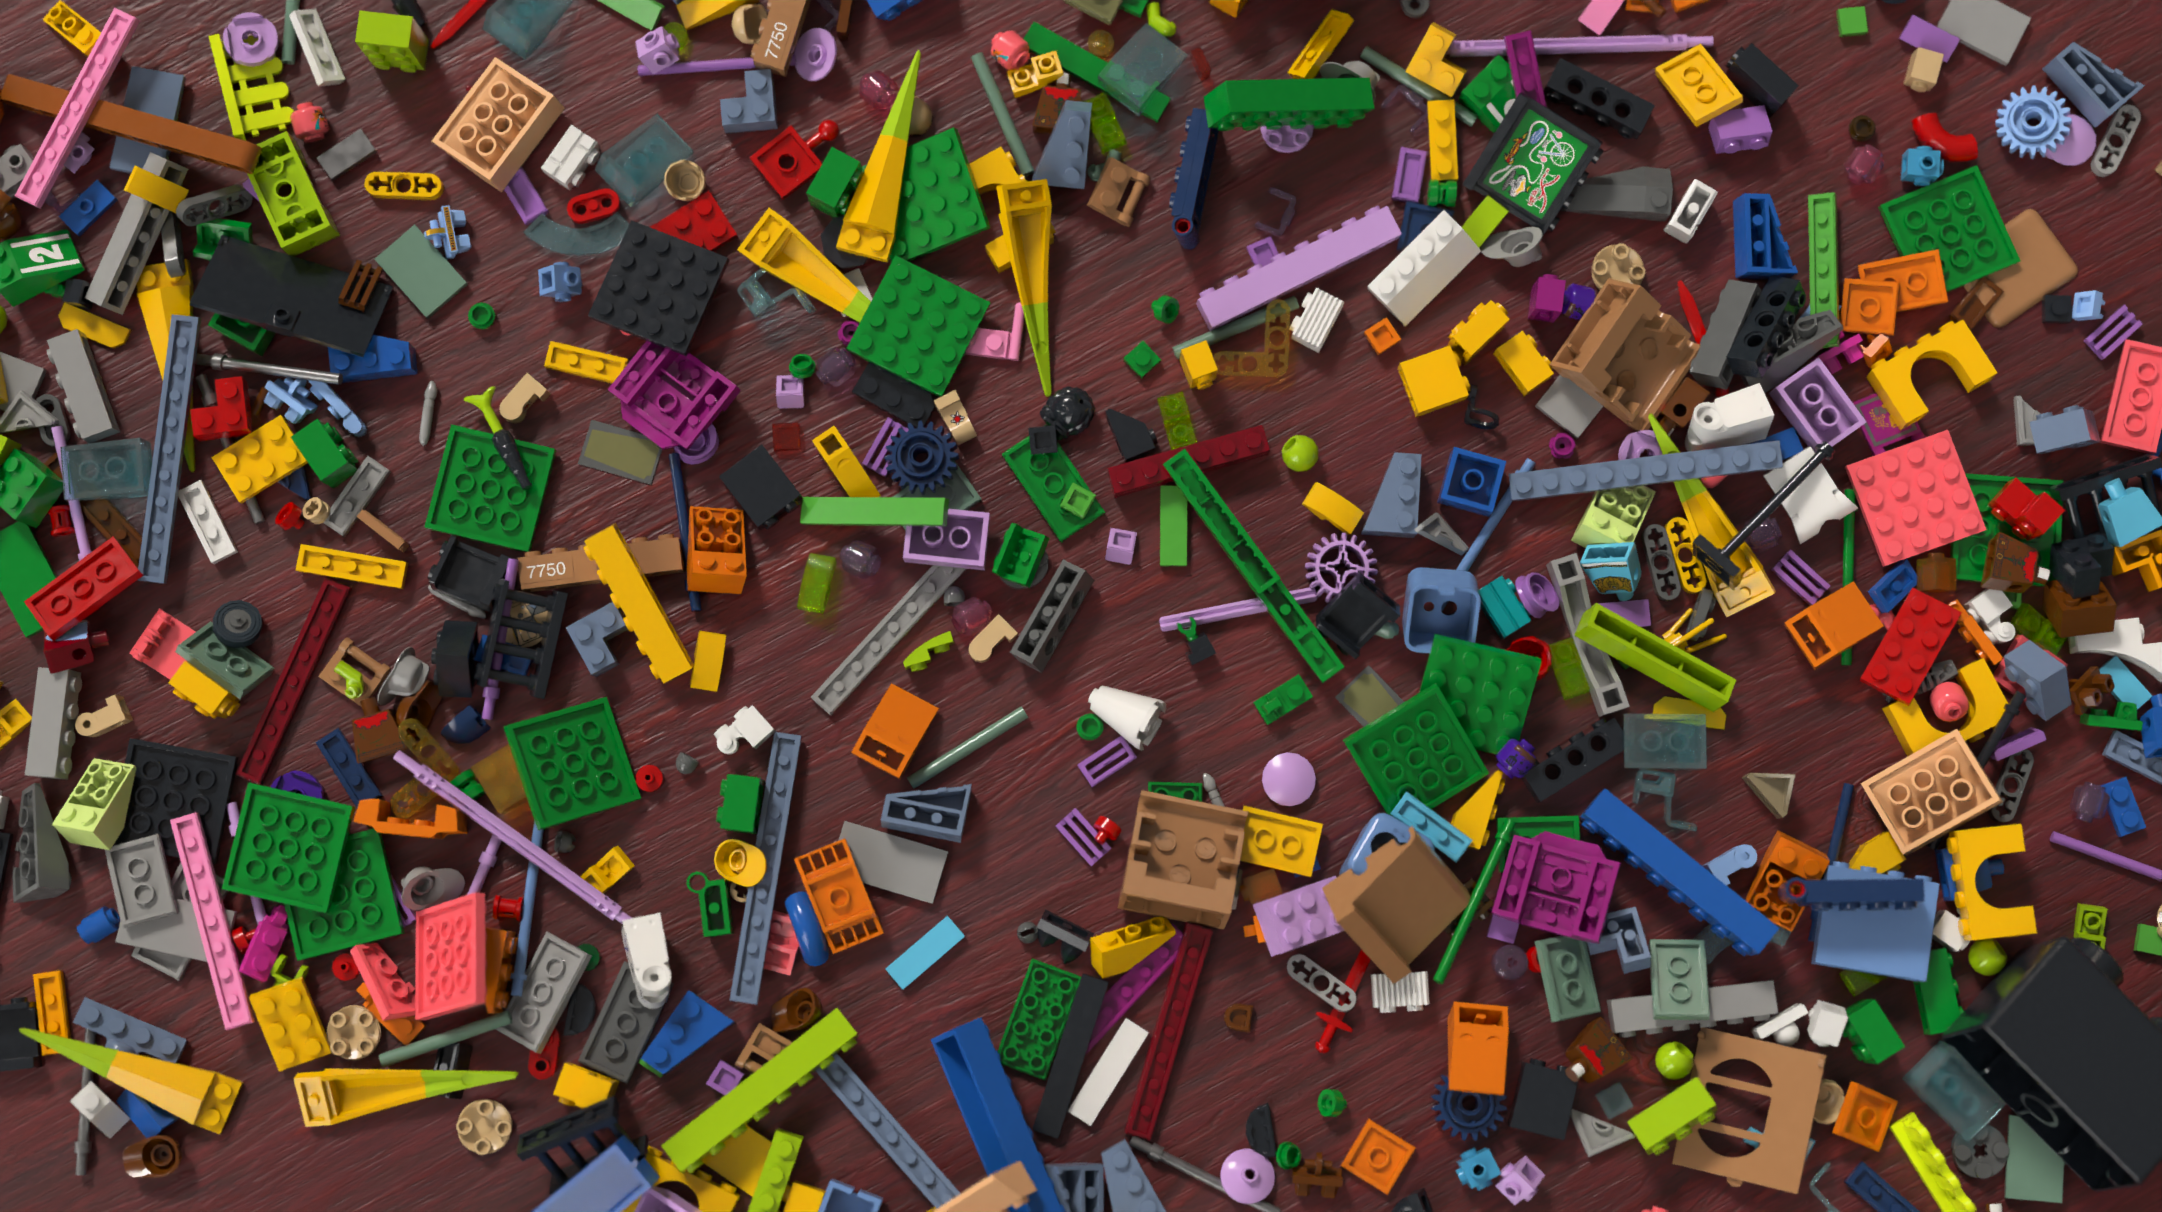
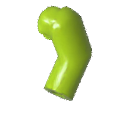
(1159, 23)
(353, 678)

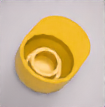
(740, 862)

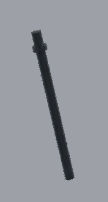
(2010, 711)

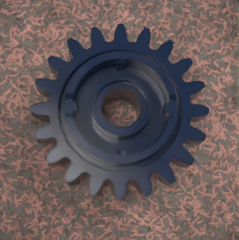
(925, 473)
(1463, 1120)

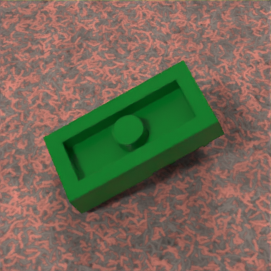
(1283, 699)
(2124, 717)

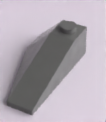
(1628, 194)
(1799, 345)
(42, 861)

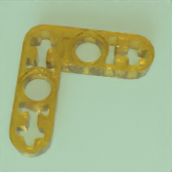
(1262, 358)
(403, 794)

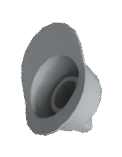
(1351, 69)
(1515, 246)
(405, 678)
(431, 887)

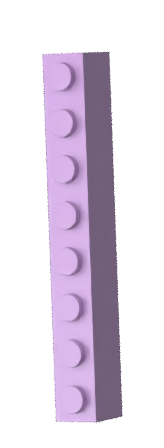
(1298, 268)

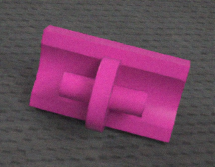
(1849, 348)

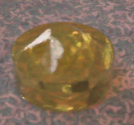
(1100, 43)

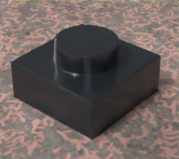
(2056, 309)
(1043, 439)

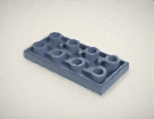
(151, 93)

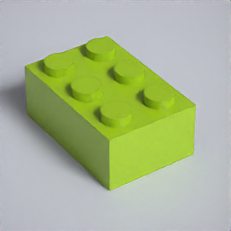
(392, 41)
(1673, 1117)

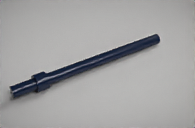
(683, 521)
(1836, 840)

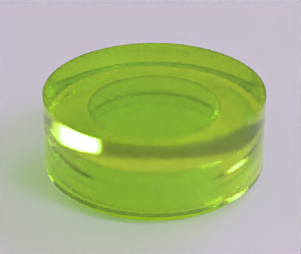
(679, 32)

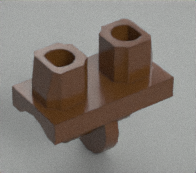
(2088, 689)
(1317, 1173)

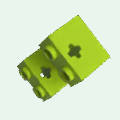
(299, 218)

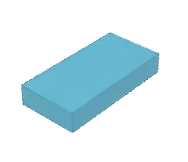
(2127, 686)

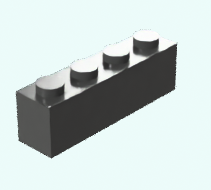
(1732, 311)

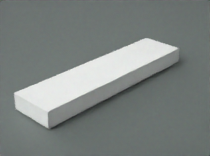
(1108, 1071)

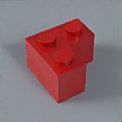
(230, 417)
(2024, 511)

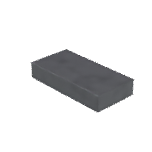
(346, 154)

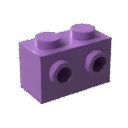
(1740, 130)

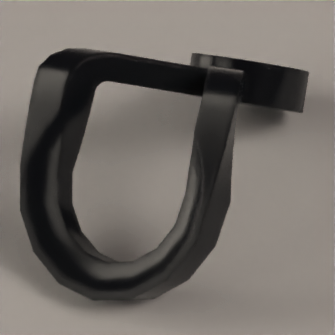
(1471, 407)

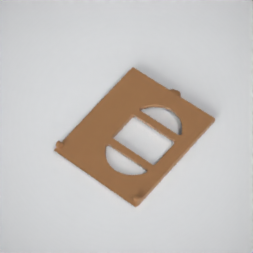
(1790, 1118)

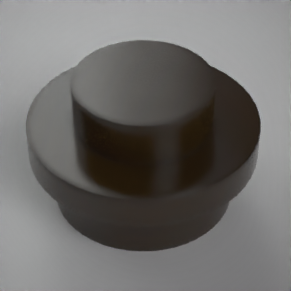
(1862, 128)

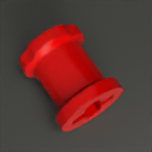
(66, 528)
(507, 907)

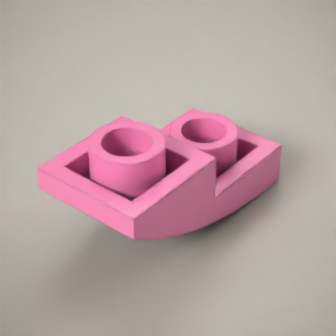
(1599, 14)

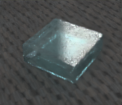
(1614, 1100)

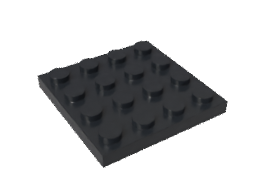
(658, 288)
(175, 784)

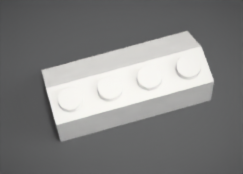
(1424, 268)

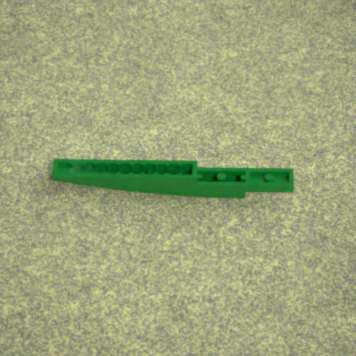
(1253, 566)

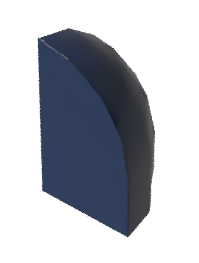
(465, 727)

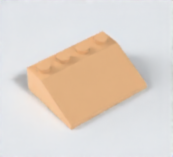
(498, 124)
(1931, 792)

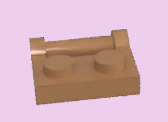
(1111, 188)
(338, 682)
(764, 1043)

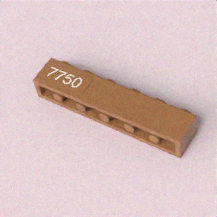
(779, 35)
(574, 568)

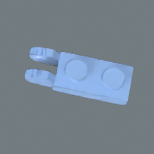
(338, 408)

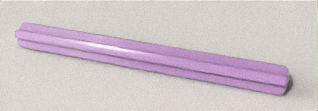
(1229, 610)

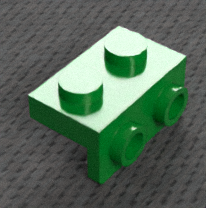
(210, 233)
(1020, 555)

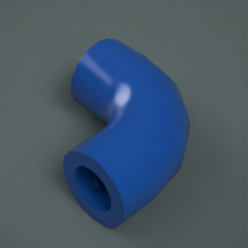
(807, 929)

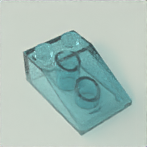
(523, 23)
(1141, 69)
(641, 159)
(106, 469)
(1665, 741)
(1954, 1090)

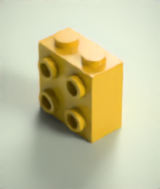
(1480, 329)
(1434, 380)
(208, 695)

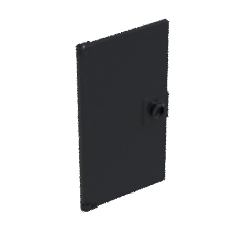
(288, 296)

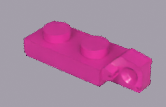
(265, 945)

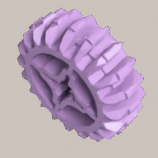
(1353, 569)

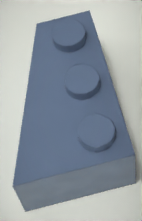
(2089, 83)
(1067, 149)
(1397, 499)
(928, 813)
(1127, 1181)
(1078, 1185)

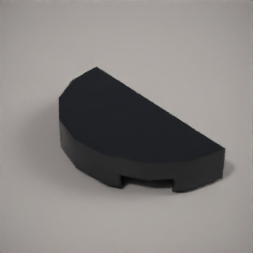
(580, 1011)
(1260, 1131)

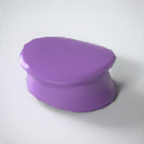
(702, 448)
(1537, 594)

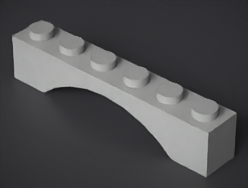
(1598, 669)

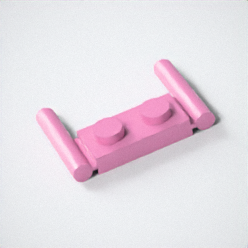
(999, 343)

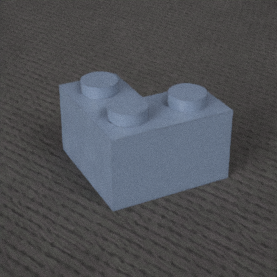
(754, 111)
(2066, 430)
(592, 634)
(2041, 677)
(1624, 933)

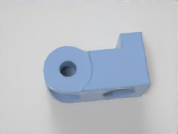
(1731, 861)

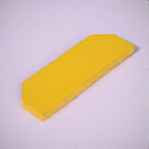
(93, 326)
(1672, 705)

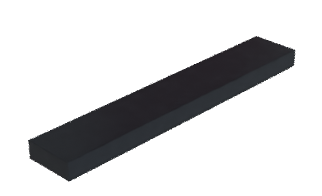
(1070, 1055)

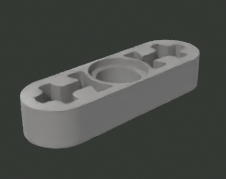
(2105, 146)
(1309, 964)

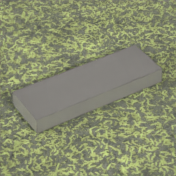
(356, 495)

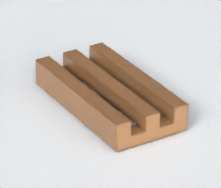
(383, 530)

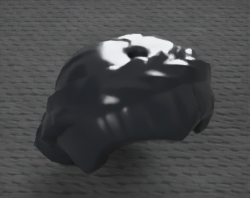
(1068, 410)

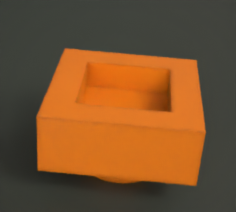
(1382, 336)

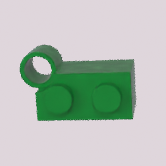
(714, 906)

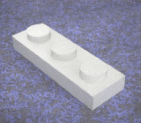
(317, 47)
(207, 522)

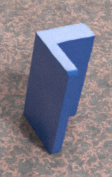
(145, 1115)

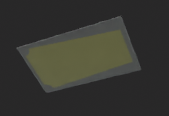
(620, 452)
(1368, 697)

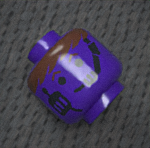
(1577, 300)
(1516, 758)

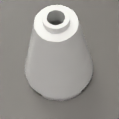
(1128, 713)

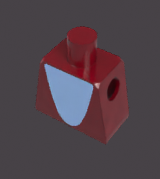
(74, 647)

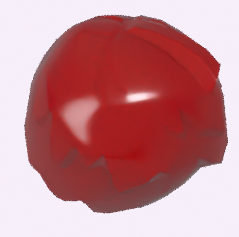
(1534, 647)

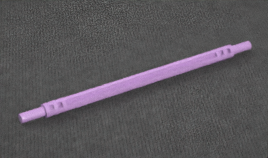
(1584, 45)
(512, 838)

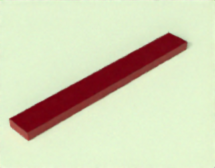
(293, 681)
(1168, 1031)

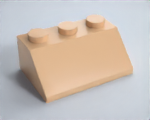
(995, 1192)

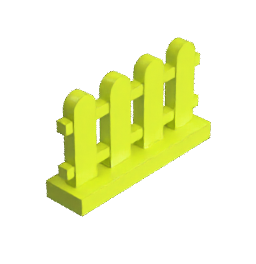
(253, 96)
(1930, 1165)

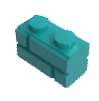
(1503, 607)

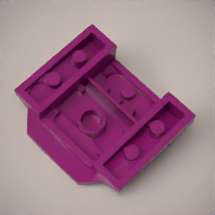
(671, 395)
(1557, 886)

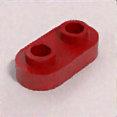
(594, 207)
(549, 1056)

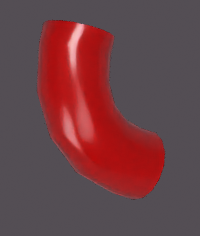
(1952, 147)

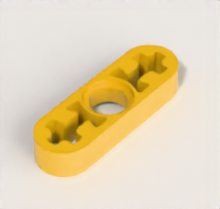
(423, 179)
(1696, 572)

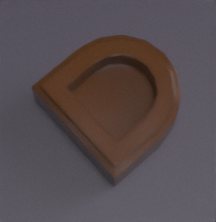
(1238, 1017)

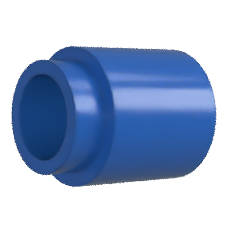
(99, 925)

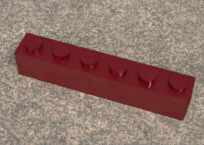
(1208, 456)

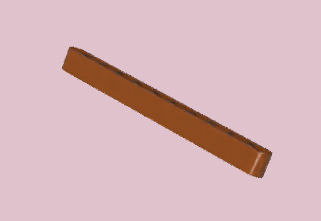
(137, 126)

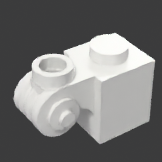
(1986, 611)
(748, 725)
(1947, 932)
(1826, 1023)

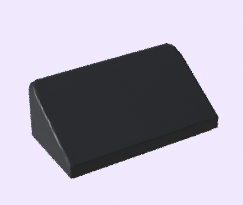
(453, 1058)

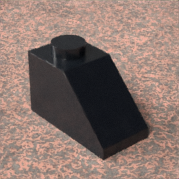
(1131, 435)

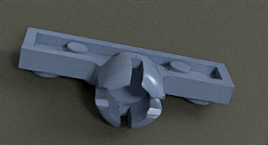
(129, 1033)

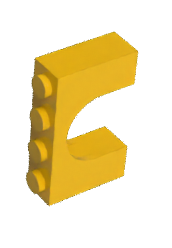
(989, 172)
(1952, 345)
(1984, 710)
(1978, 918)
(710, 1195)

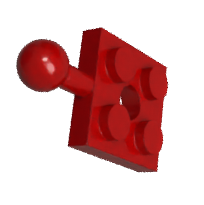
(792, 145)

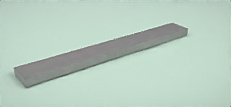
(885, 636)

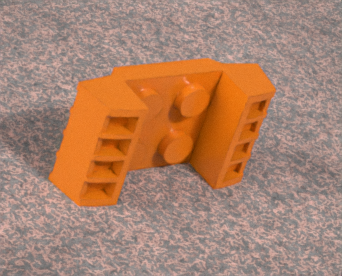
(377, 812)
(838, 896)

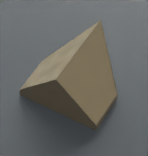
(1772, 790)

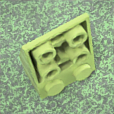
(1613, 516)
(97, 805)

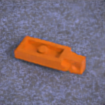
(1972, 632)
(404, 1028)

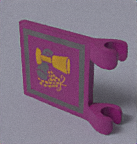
(1880, 427)

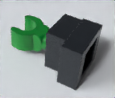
(72, 293)
(1199, 645)

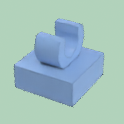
(2087, 305)

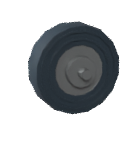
(237, 624)

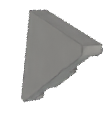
(25, 414)
(2024, 415)
(1439, 531)
(1597, 1134)

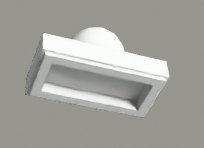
(1782, 1026)

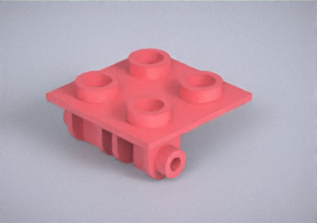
(159, 642)

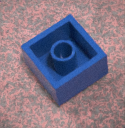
(1471, 481)

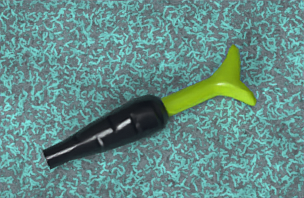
(502, 439)

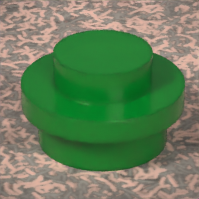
(481, 315)
(802, 366)
(1089, 727)
(1288, 1155)

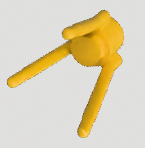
(1680, 641)

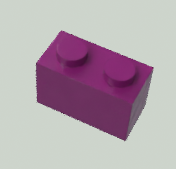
(1546, 298)

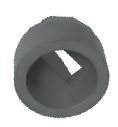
(953, 596)
(686, 764)
(563, 842)
(1030, 937)

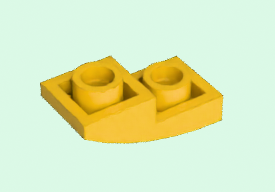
(1041, 72)
(155, 189)
(1333, 507)
(708, 661)

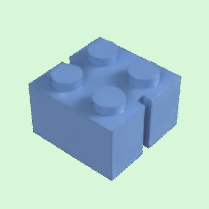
(841, 1198)

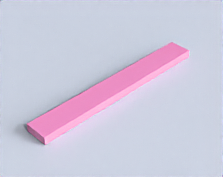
(77, 108)
(212, 921)

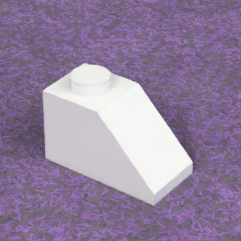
(100, 1109)

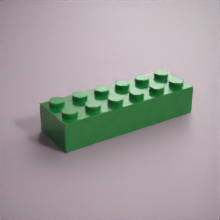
(1288, 103)

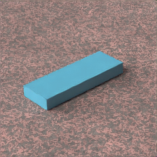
(1426, 821)
(925, 952)

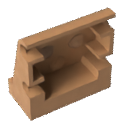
(1627, 353)
(1183, 860)
(1397, 903)

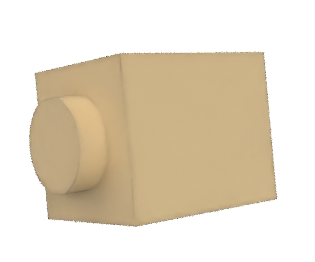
(1923, 69)

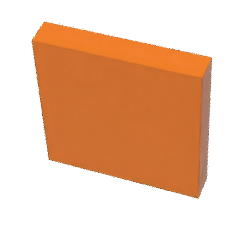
(1869, 306)
(1865, 1116)
(1378, 1156)

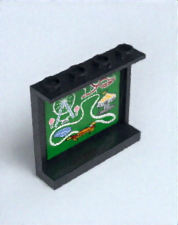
(1534, 163)

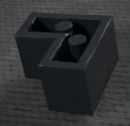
(2081, 563)
(456, 658)

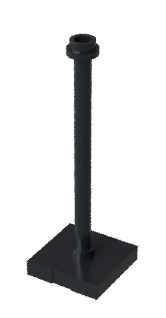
(1719, 560)

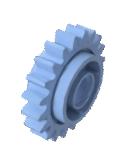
(2033, 138)

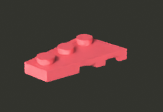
(388, 990)

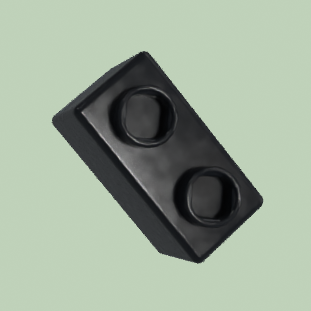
(2071, 1058)

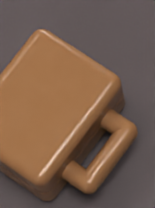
(2040, 272)

